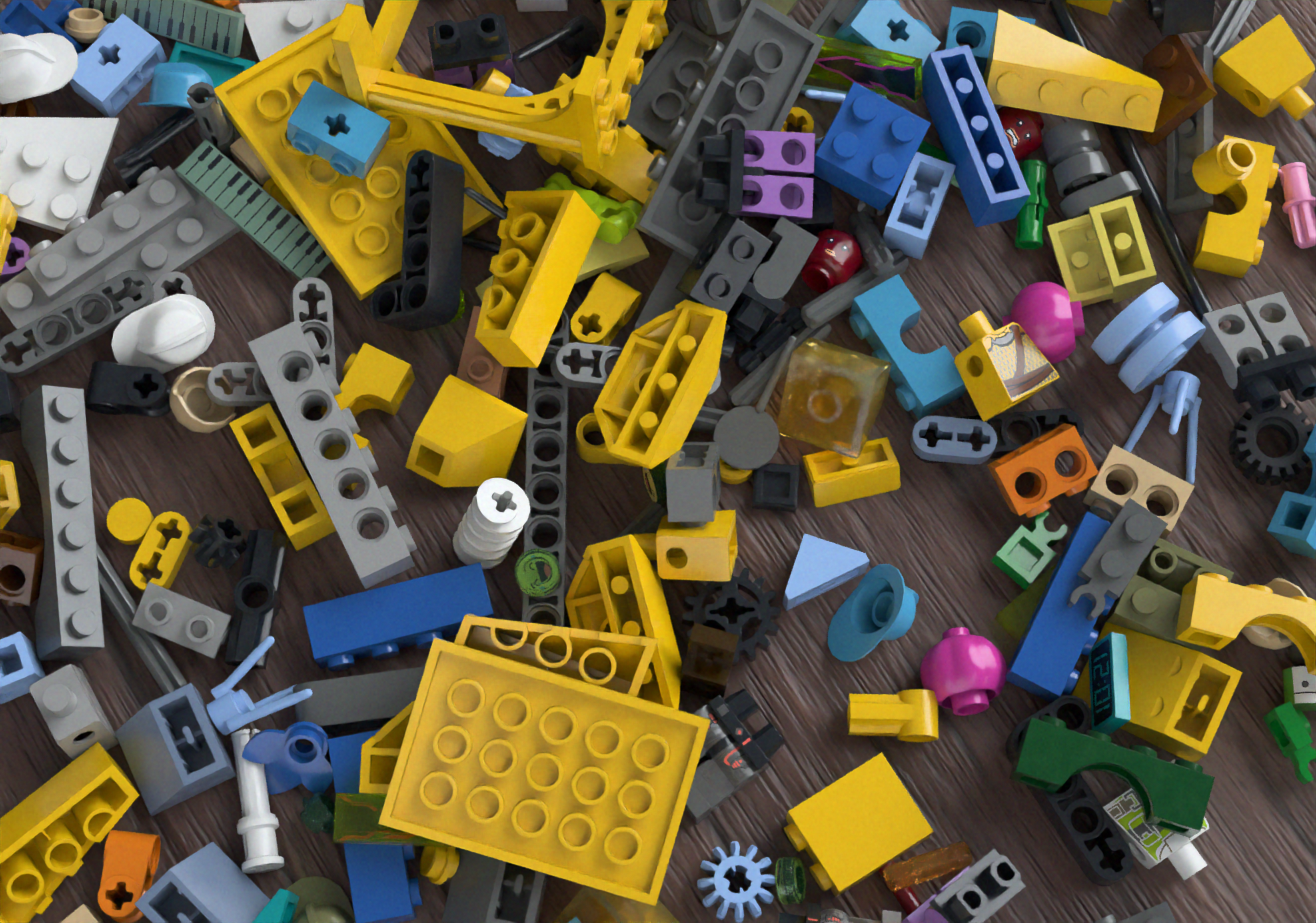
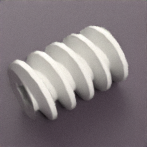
(491, 523)

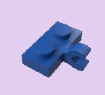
(27, 19)

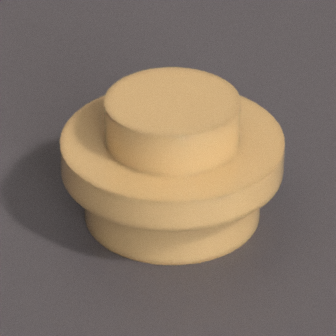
(85, 24)

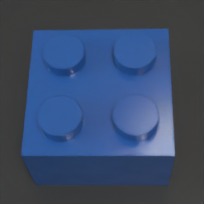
(869, 146)

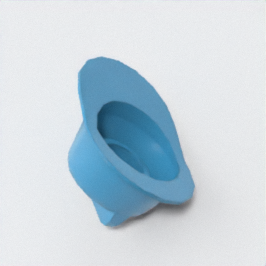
(172, 82)
(873, 612)

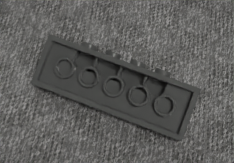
(746, 87)

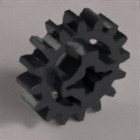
(748, 613)

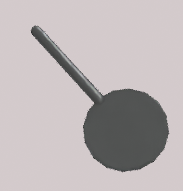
(747, 433)

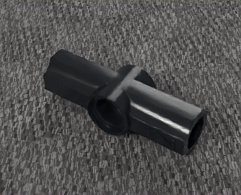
(260, 572)

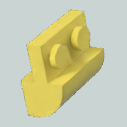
(1103, 253)

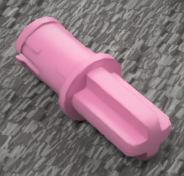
(1299, 203)

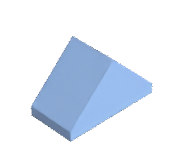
(820, 568)

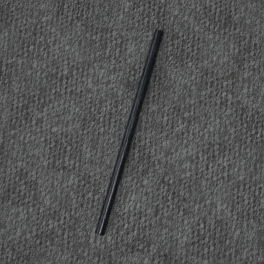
(1149, 192)

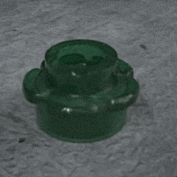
(318, 813)

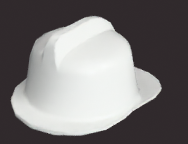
(34, 65)
(164, 333)

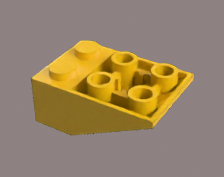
(1173, 693)

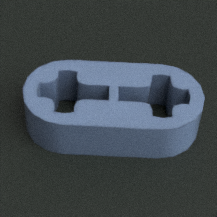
(953, 450)

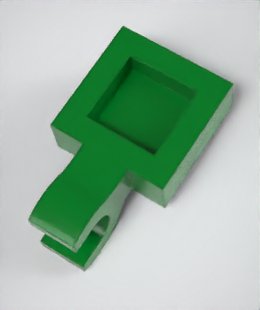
(1293, 737)

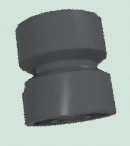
(1075, 154)

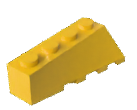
(1057, 77)
(621, 176)
(534, 272)
(582, 654)
(55, 828)

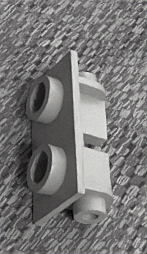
(182, 620)

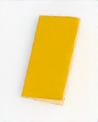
(840, 478)

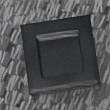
(776, 487)

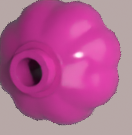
(1048, 319)
(963, 671)

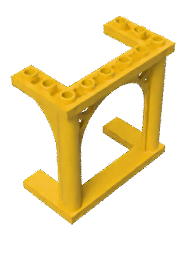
(580, 127)

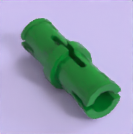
(1031, 216)

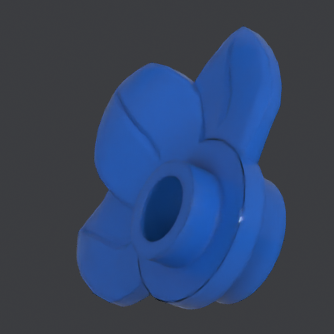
(289, 761)

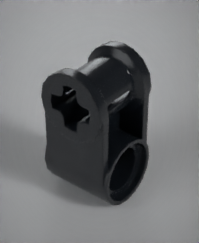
(122, 390)

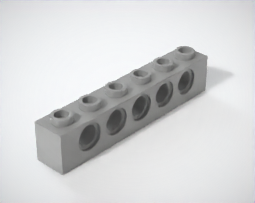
(277, 357)

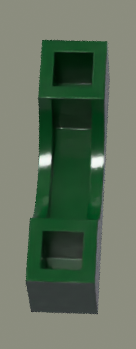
(1170, 793)

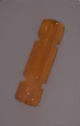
(927, 866)

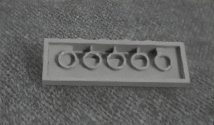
(149, 230)

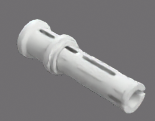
(257, 821)

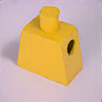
(1268, 71)
(693, 552)

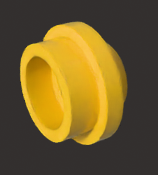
(439, 863)

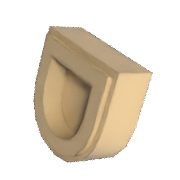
(248, 162)

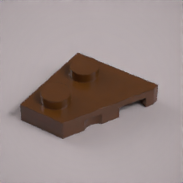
(1183, 82)

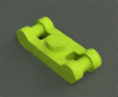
(615, 216)

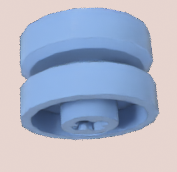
(1148, 337)

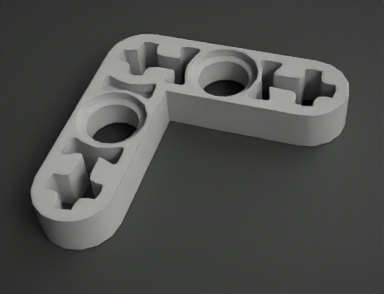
(298, 309)

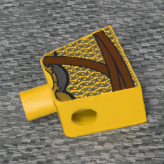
(1000, 366)

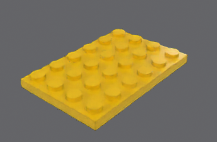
(350, 217)
(544, 771)

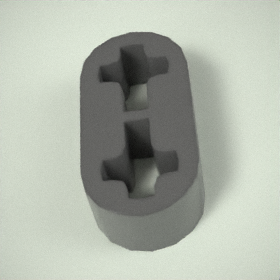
(1102, 192)

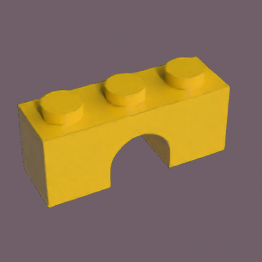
(1231, 241)
(370, 382)
(282, 476)

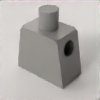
(72, 709)

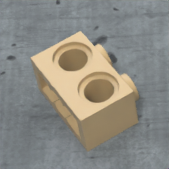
(1142, 483)

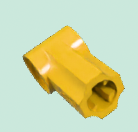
(908, 715)

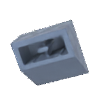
(174, 749)
(203, 890)

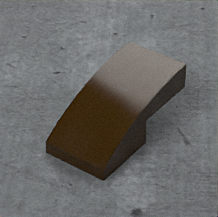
(708, 661)

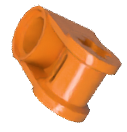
(130, 867)

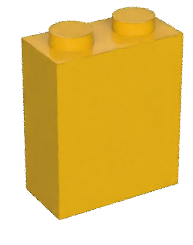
(856, 825)

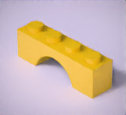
(1217, 610)

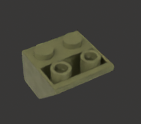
(1155, 592)

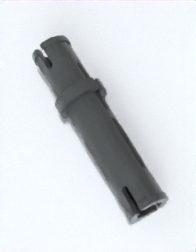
(209, 114)

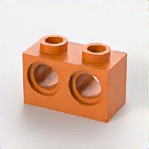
(1039, 459)

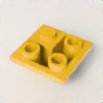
(466, 437)

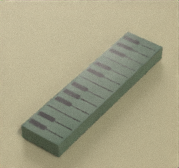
(181, 20)
(254, 211)

